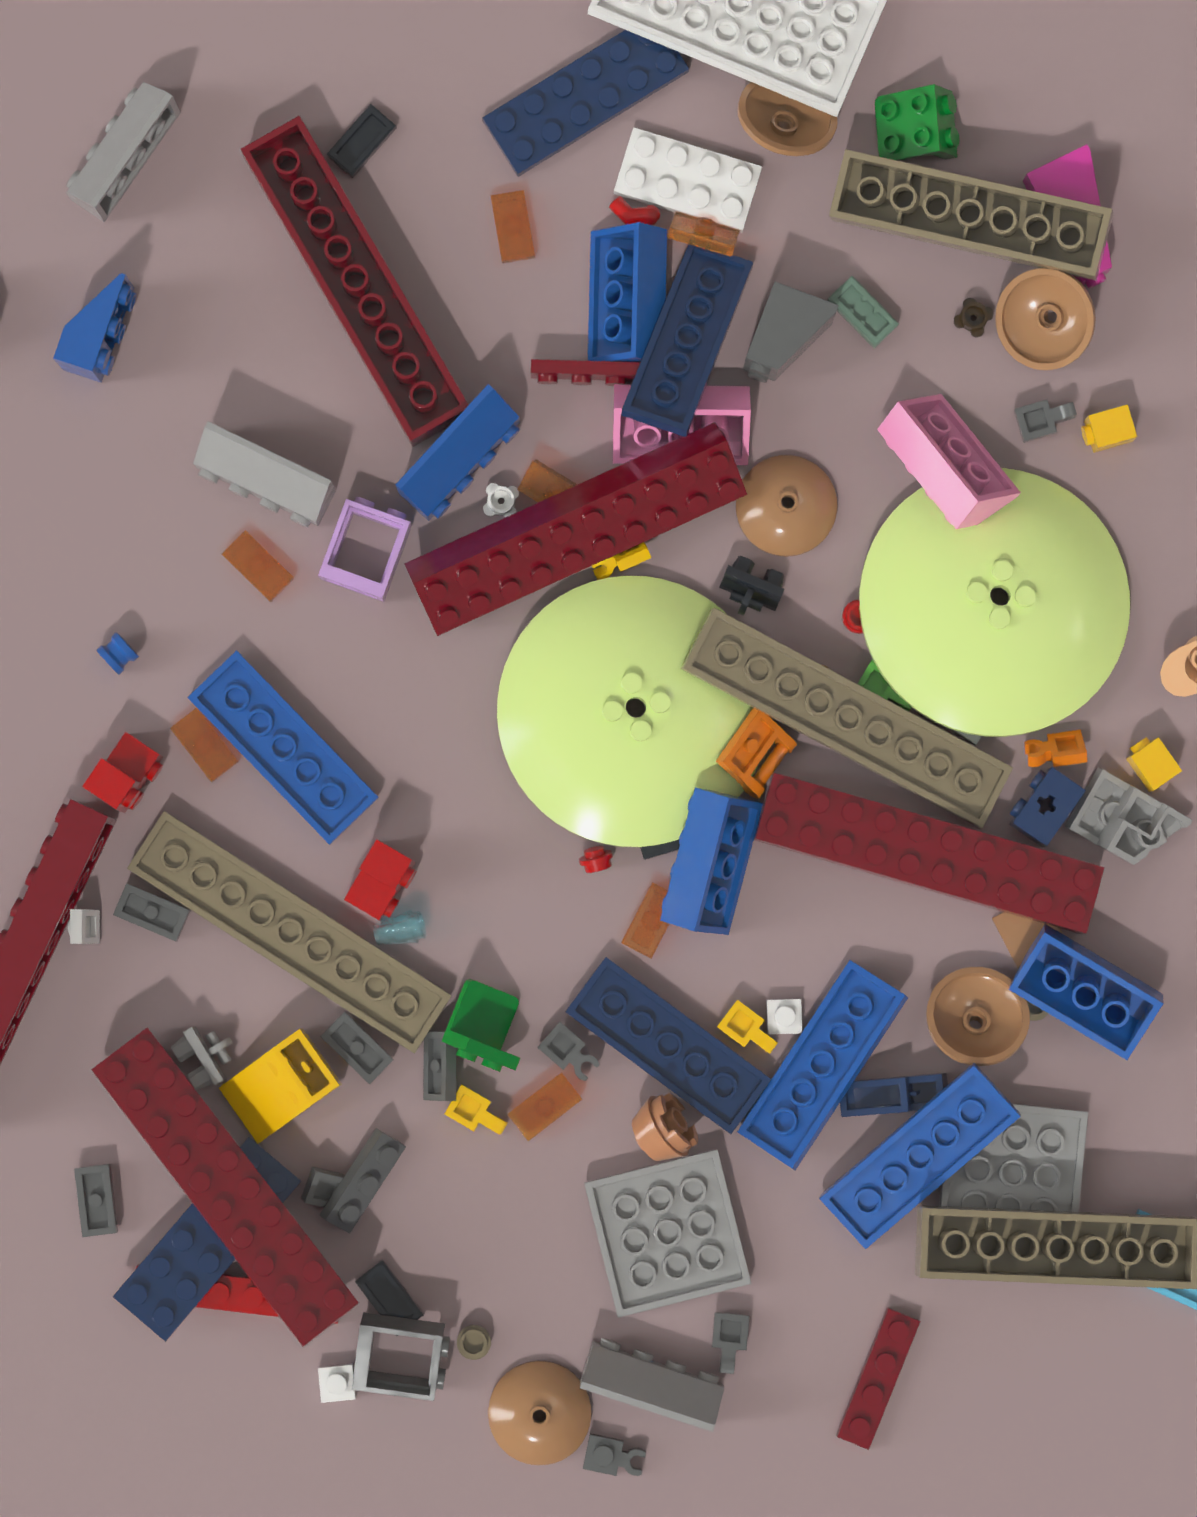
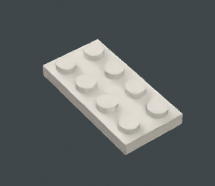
(687, 179)

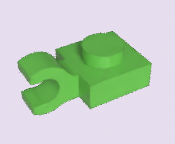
(874, 682)

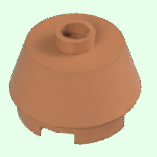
(663, 1129)

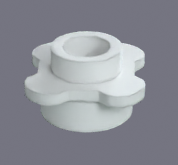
(494, 493)

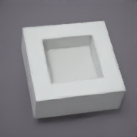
(84, 926)
(784, 1016)
(336, 1383)

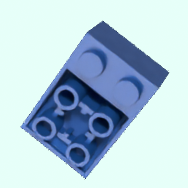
(92, 333)

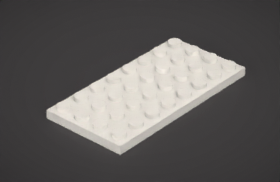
(784, 45)

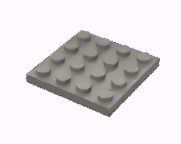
(1026, 1166)
(667, 1233)

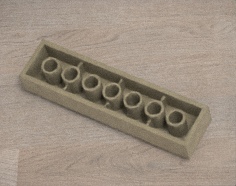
(971, 214)
(1056, 1247)

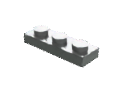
(362, 1180)

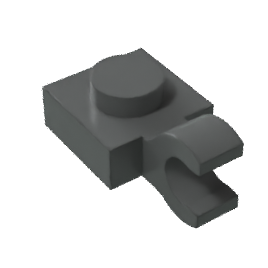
(1039, 420)
(730, 1334)

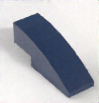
(891, 1094)

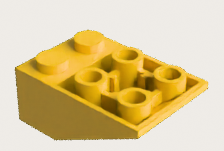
(280, 1085)

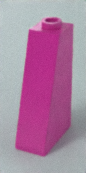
(1072, 179)

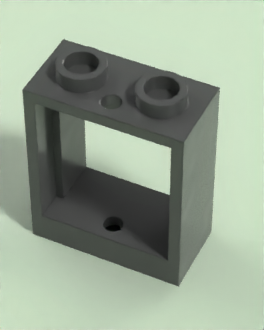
(393, 1383)

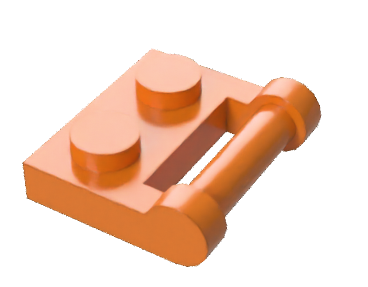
(750, 746)

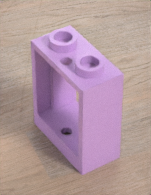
(348, 580)

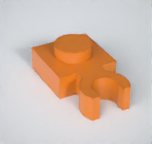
(1060, 748)

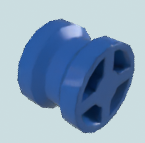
(117, 653)

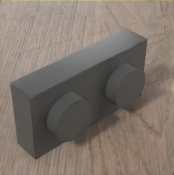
(151, 912)
(357, 1048)
(439, 1069)
(96, 1200)

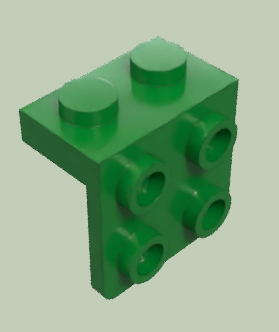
(917, 123)
(482, 1024)

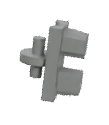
(193, 1044)

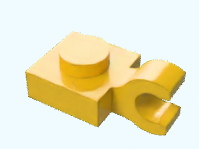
(624, 560)
(744, 1025)
(471, 1110)

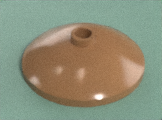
(784, 123)
(1025, 324)
(783, 529)
(983, 997)
(545, 1388)

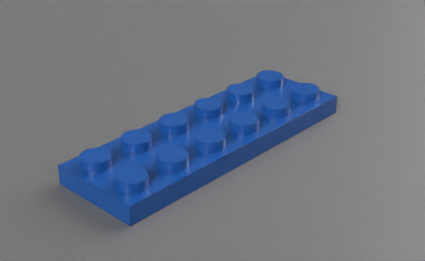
(283, 747)
(822, 1065)
(920, 1155)

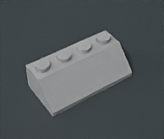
(123, 151)
(264, 475)
(652, 1385)

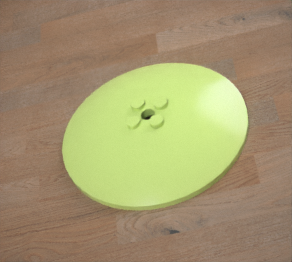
(984, 662)
(569, 723)

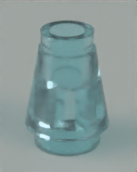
(401, 929)

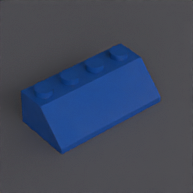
(625, 290)
(458, 454)
(711, 862)
(1086, 992)

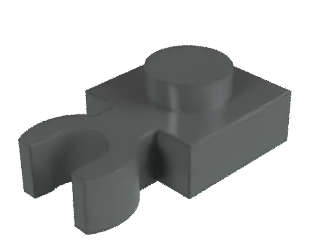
(563, 1048)
(606, 1455)

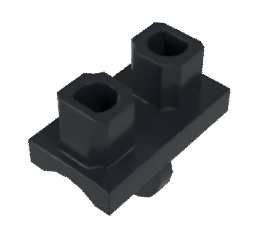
(751, 590)

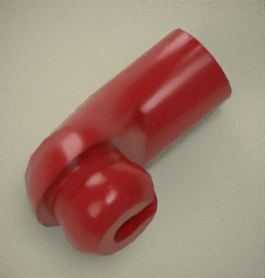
(629, 215)

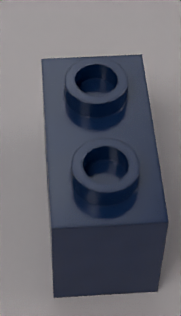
(1063, 796)

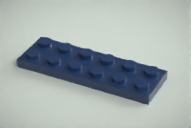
(581, 98)
(687, 340)
(668, 1045)
(190, 1258)

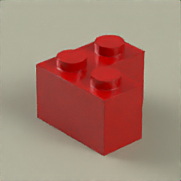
(124, 773)
(380, 881)

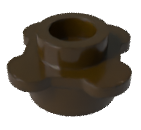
(971, 307)

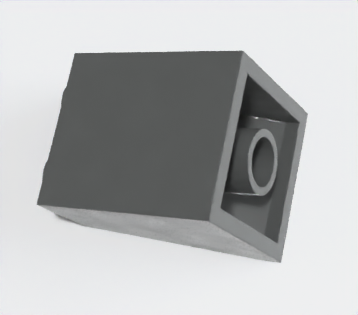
(786, 330)

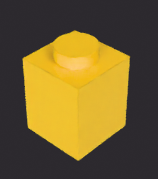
(1109, 429)
(1152, 763)

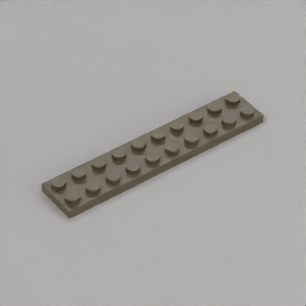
(846, 718)
(289, 932)

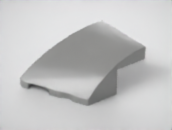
(1123, 818)

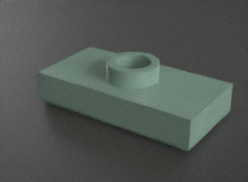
(863, 312)

